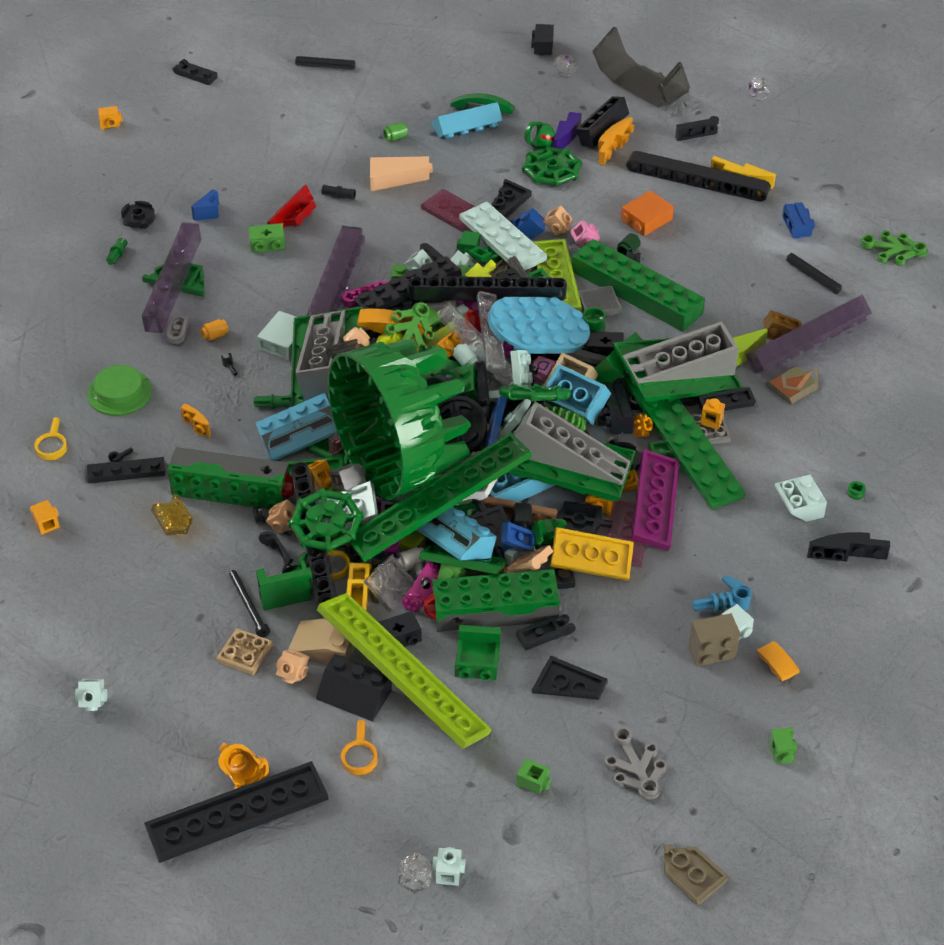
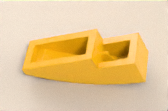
(355, 586)

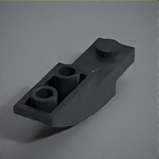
(842, 545)

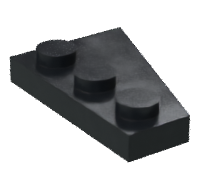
(510, 197)
(568, 680)

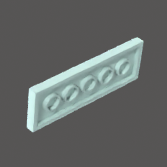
(502, 235)

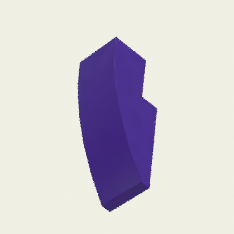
(567, 130)

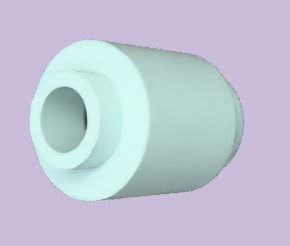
(465, 355)

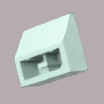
(802, 498)

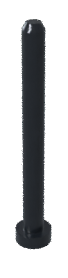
(261, 629)

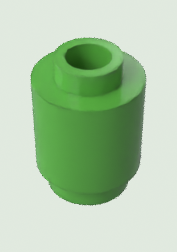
(395, 131)

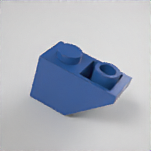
(530, 223)

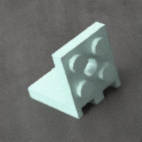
(520, 368)

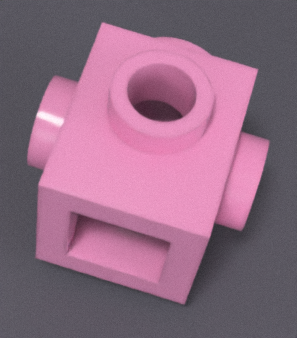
(583, 237)

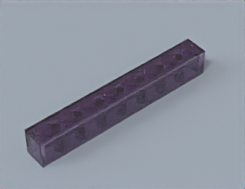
(338, 270)
(171, 278)
(807, 334)

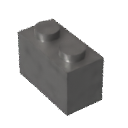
(348, 476)

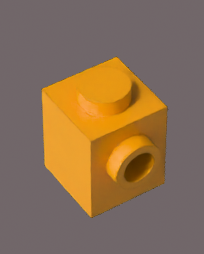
(45, 516)

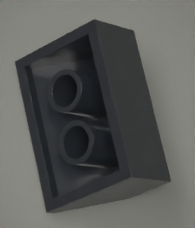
(354, 687)

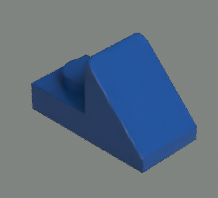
(206, 207)
(517, 538)

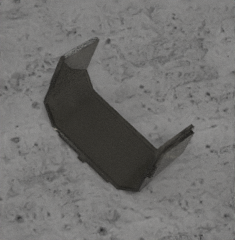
(636, 78)

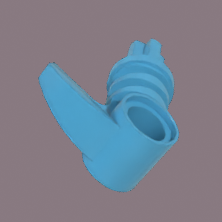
(739, 595)

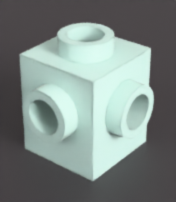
(417, 260)
(90, 687)
(448, 866)

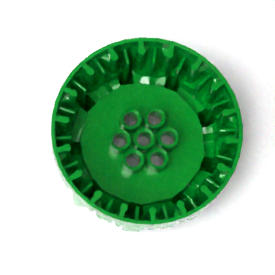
(393, 417)

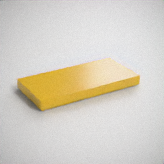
(591, 554)

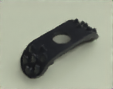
(270, 539)

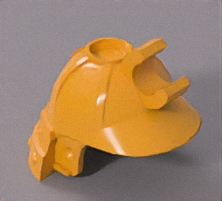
(242, 764)

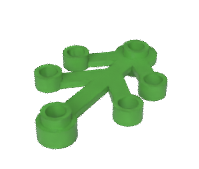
(896, 246)
(412, 327)

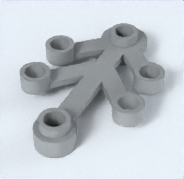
(636, 767)

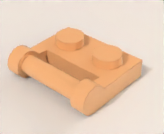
(529, 560)

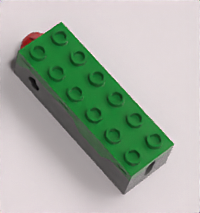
(229, 478)
(493, 600)

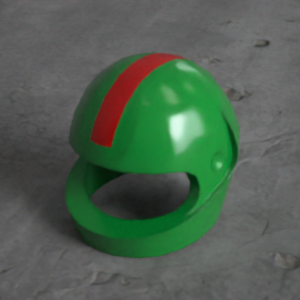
(544, 135)

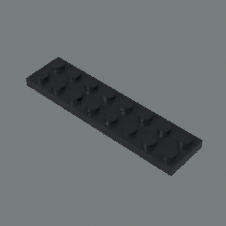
(235, 811)

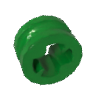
(858, 492)

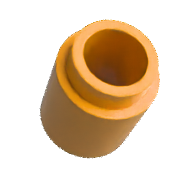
(214, 329)

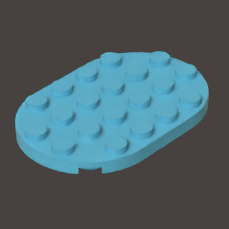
(538, 325)

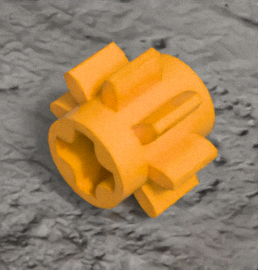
(642, 425)

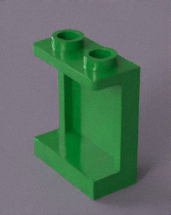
(284, 588)
(478, 652)

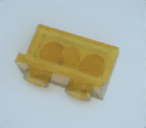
(173, 516)

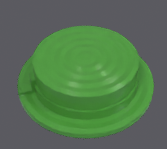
(119, 390)

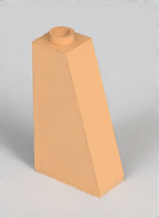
(398, 171)

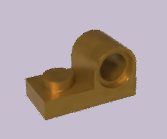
(778, 324)

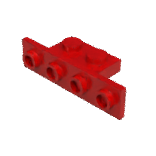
(295, 209)

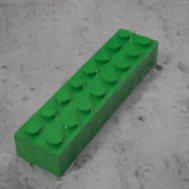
(638, 285)

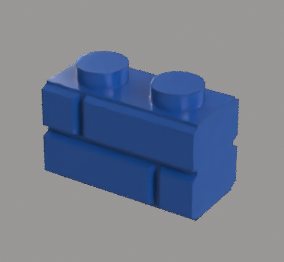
(798, 220)

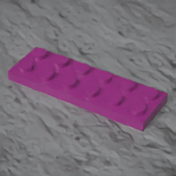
(655, 500)

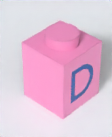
(545, 367)

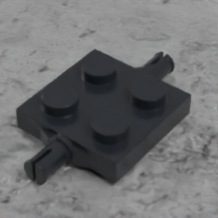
(583, 517)
(492, 519)

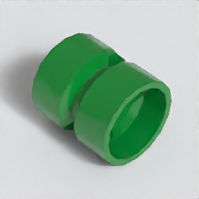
(595, 318)

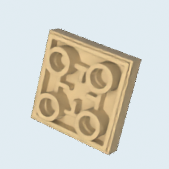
(244, 651)

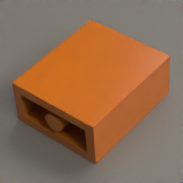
(647, 213)

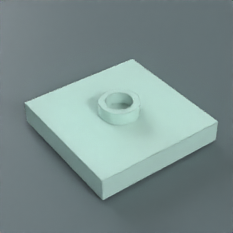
(514, 418)

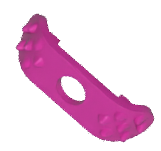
(417, 594)

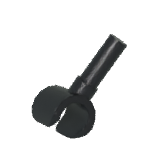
(228, 362)
(115, 456)

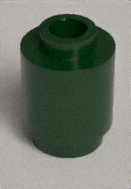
(629, 243)

